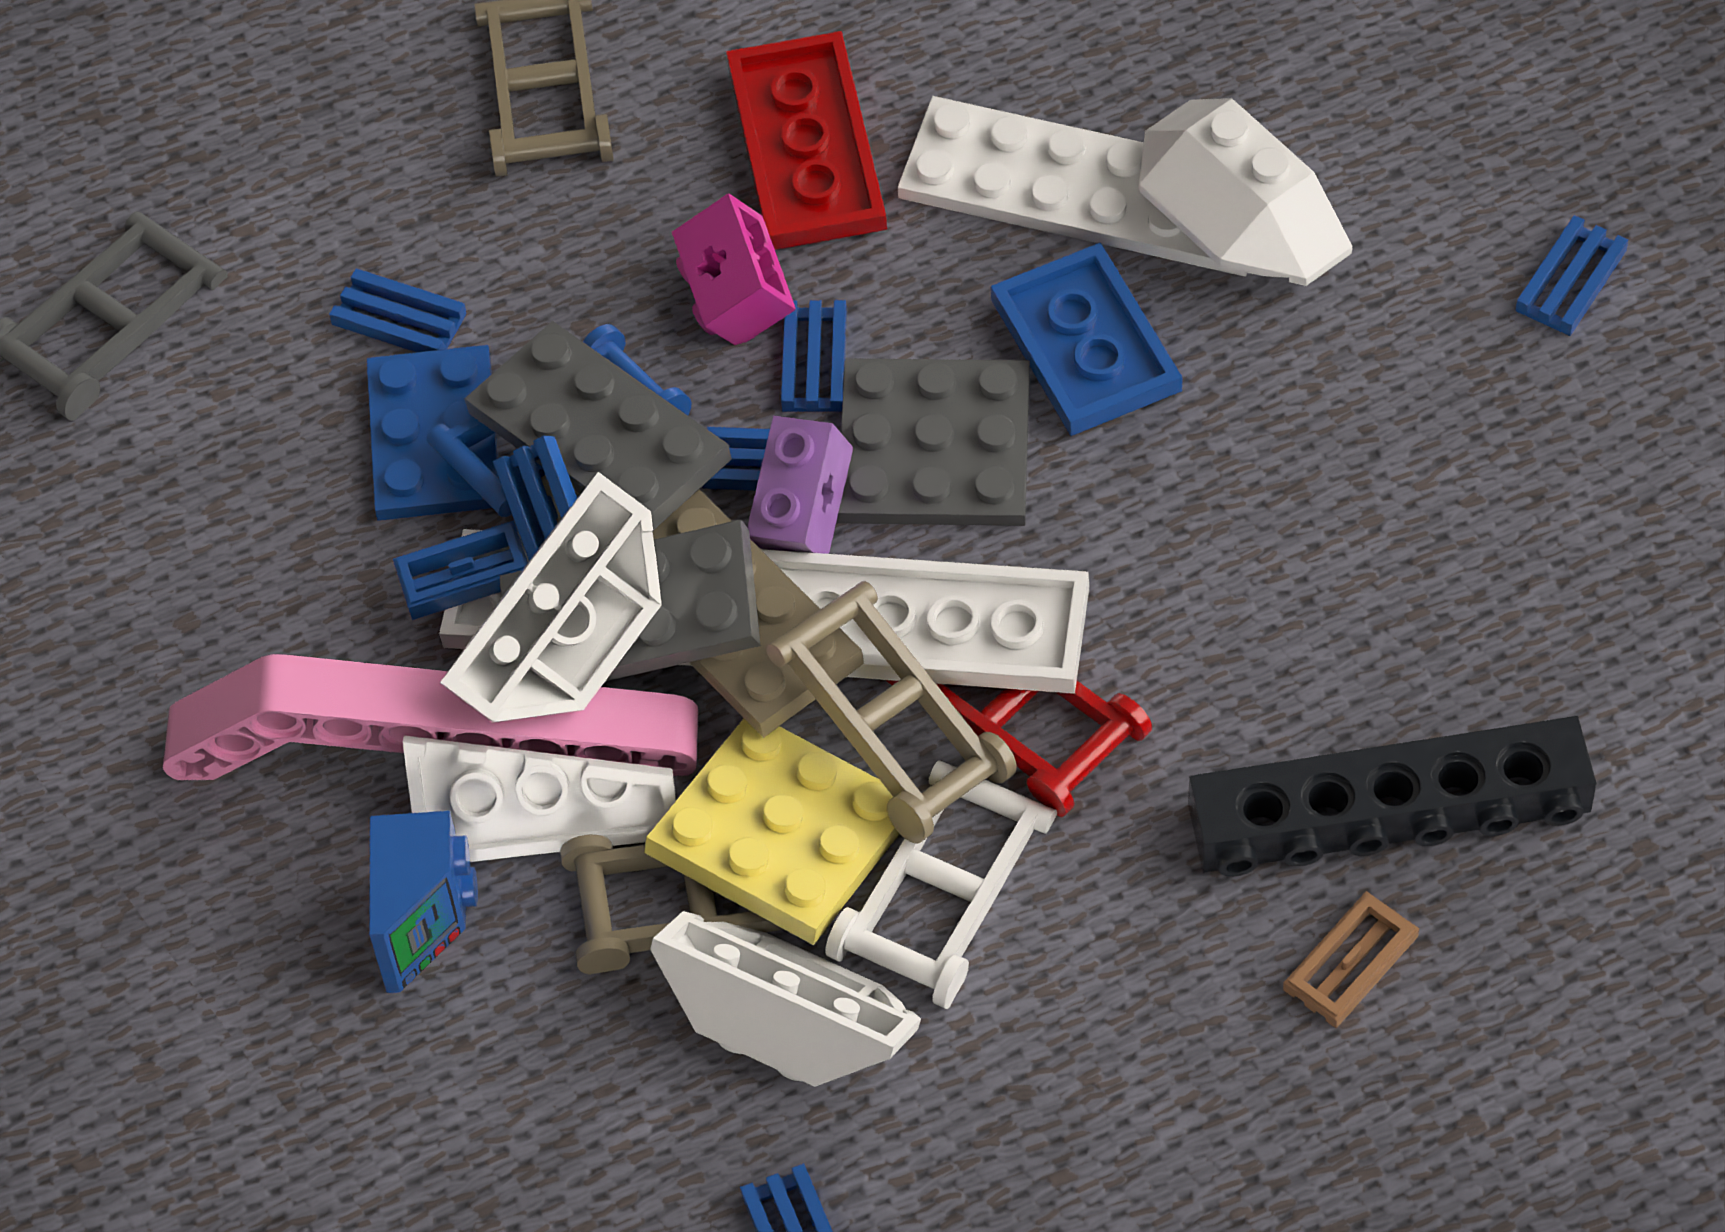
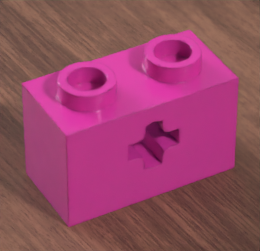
(732, 271)

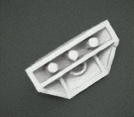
(1240, 193)
(565, 612)
(779, 1000)

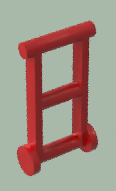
(1049, 785)

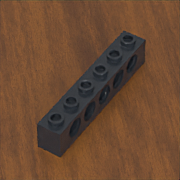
(1415, 771)

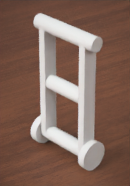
(946, 975)

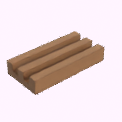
(1318, 998)

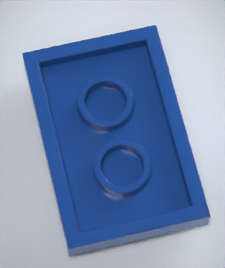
(1086, 339)
(405, 402)

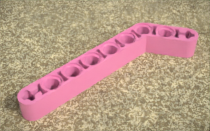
(377, 704)

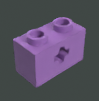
(799, 486)

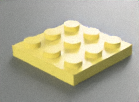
(777, 829)

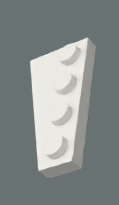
(531, 799)

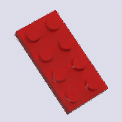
(806, 140)

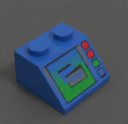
(416, 891)

